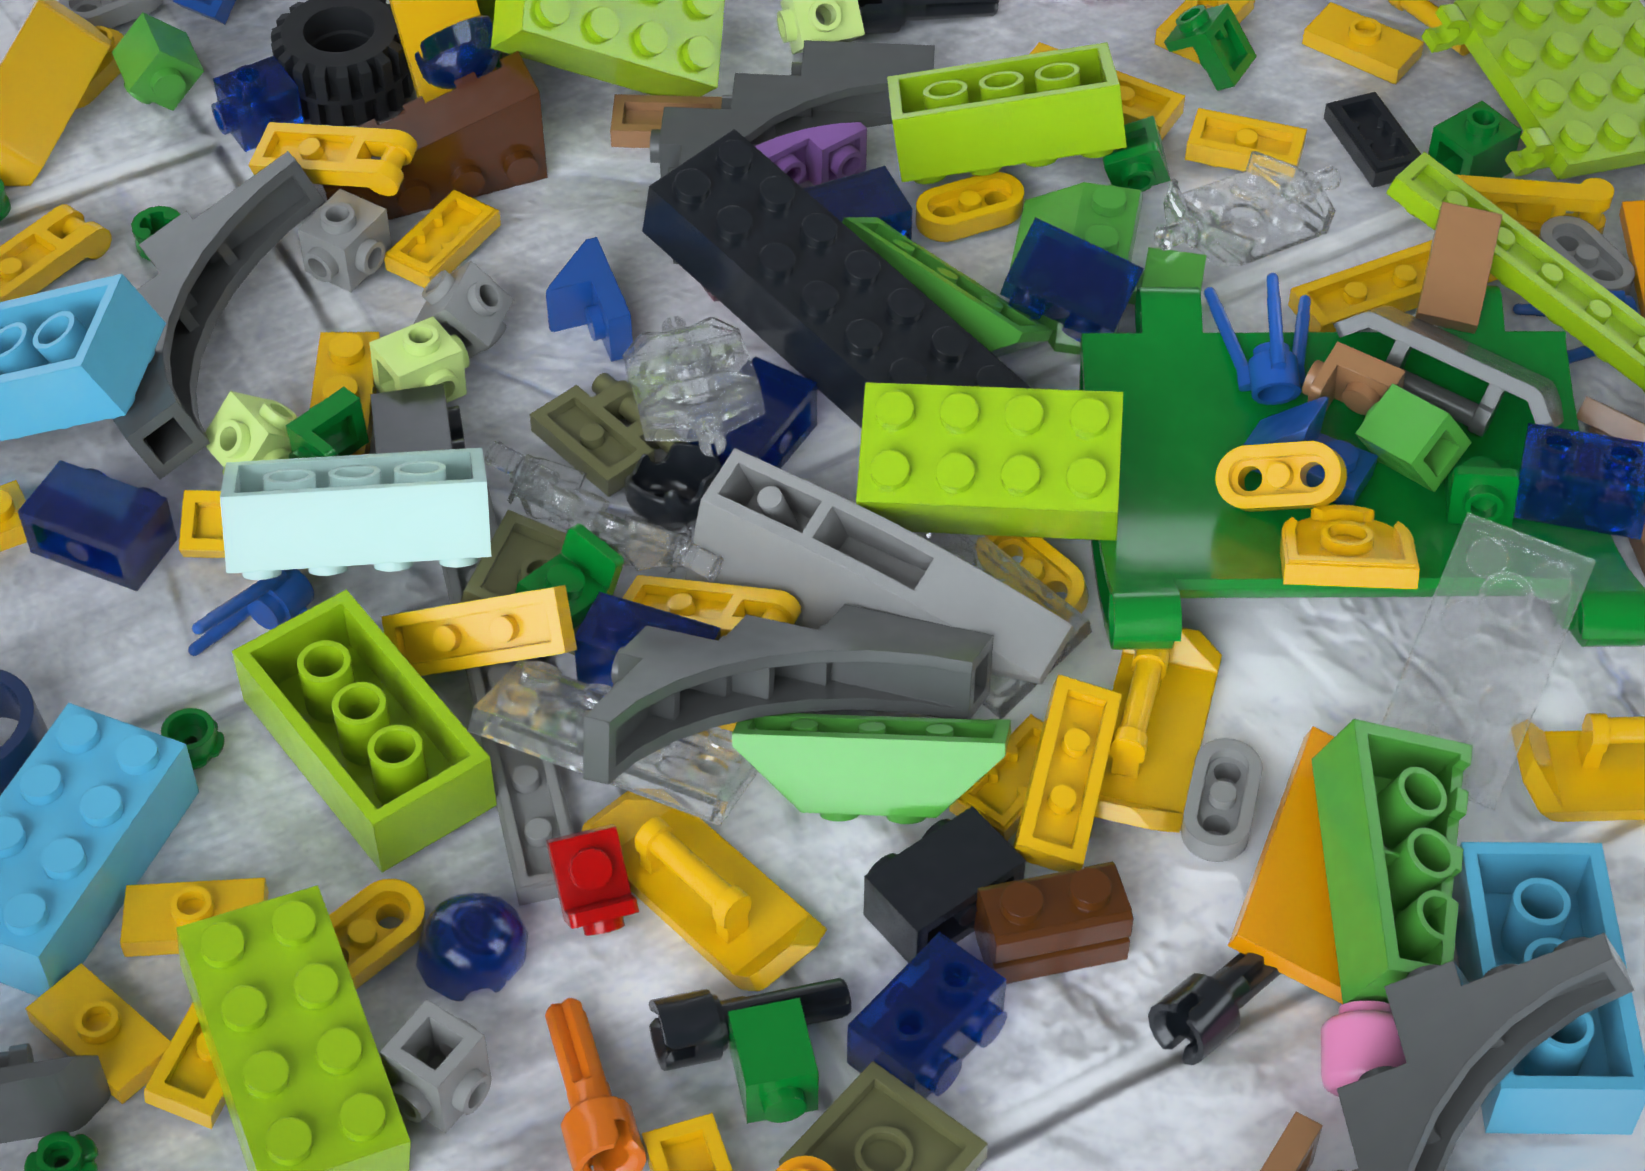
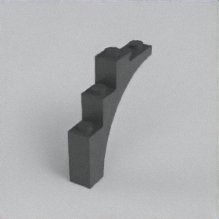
(828, 87)
(199, 272)
(860, 660)
(1463, 1043)

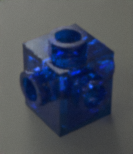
(253, 98)

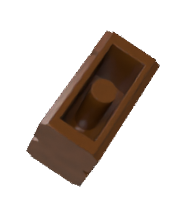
(1054, 922)

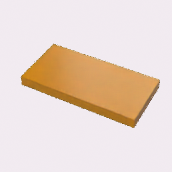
(1288, 898)

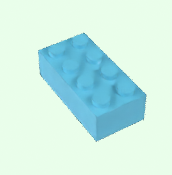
(73, 355)
(76, 832)
(1518, 907)

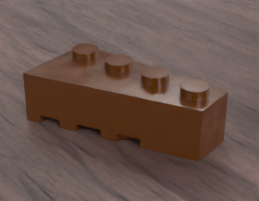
(467, 140)

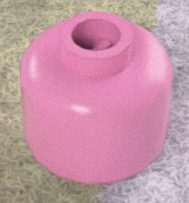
(1358, 1041)

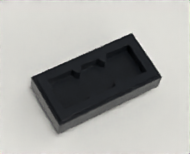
(1371, 137)

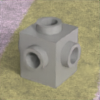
(345, 240)
(469, 304)
(437, 1067)

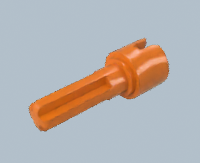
(598, 1126)

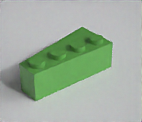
(1390, 850)

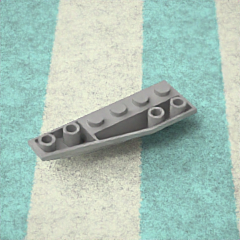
(837, 553)

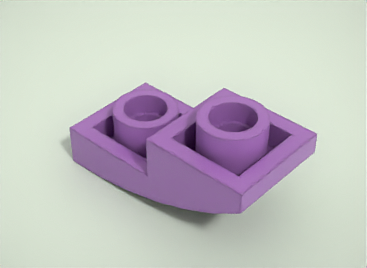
(819, 152)

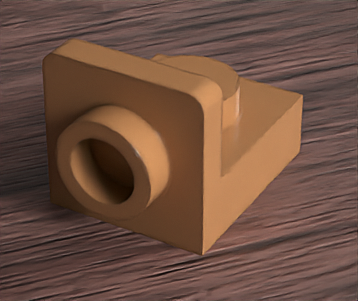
(1351, 378)

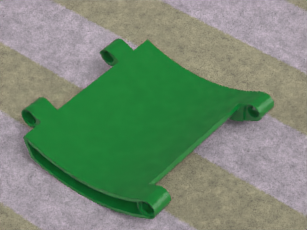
(1188, 414)

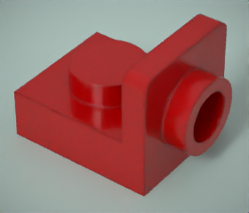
(592, 880)

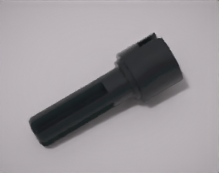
(891, 15)
(1208, 1006)
(695, 1024)

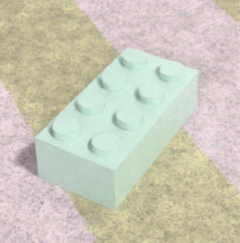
(355, 512)

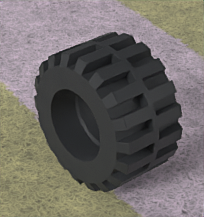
(343, 60)

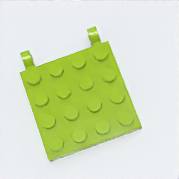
(1564, 73)

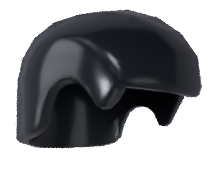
(671, 489)

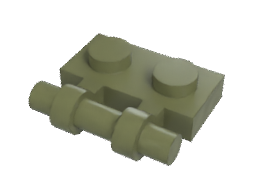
(590, 434)

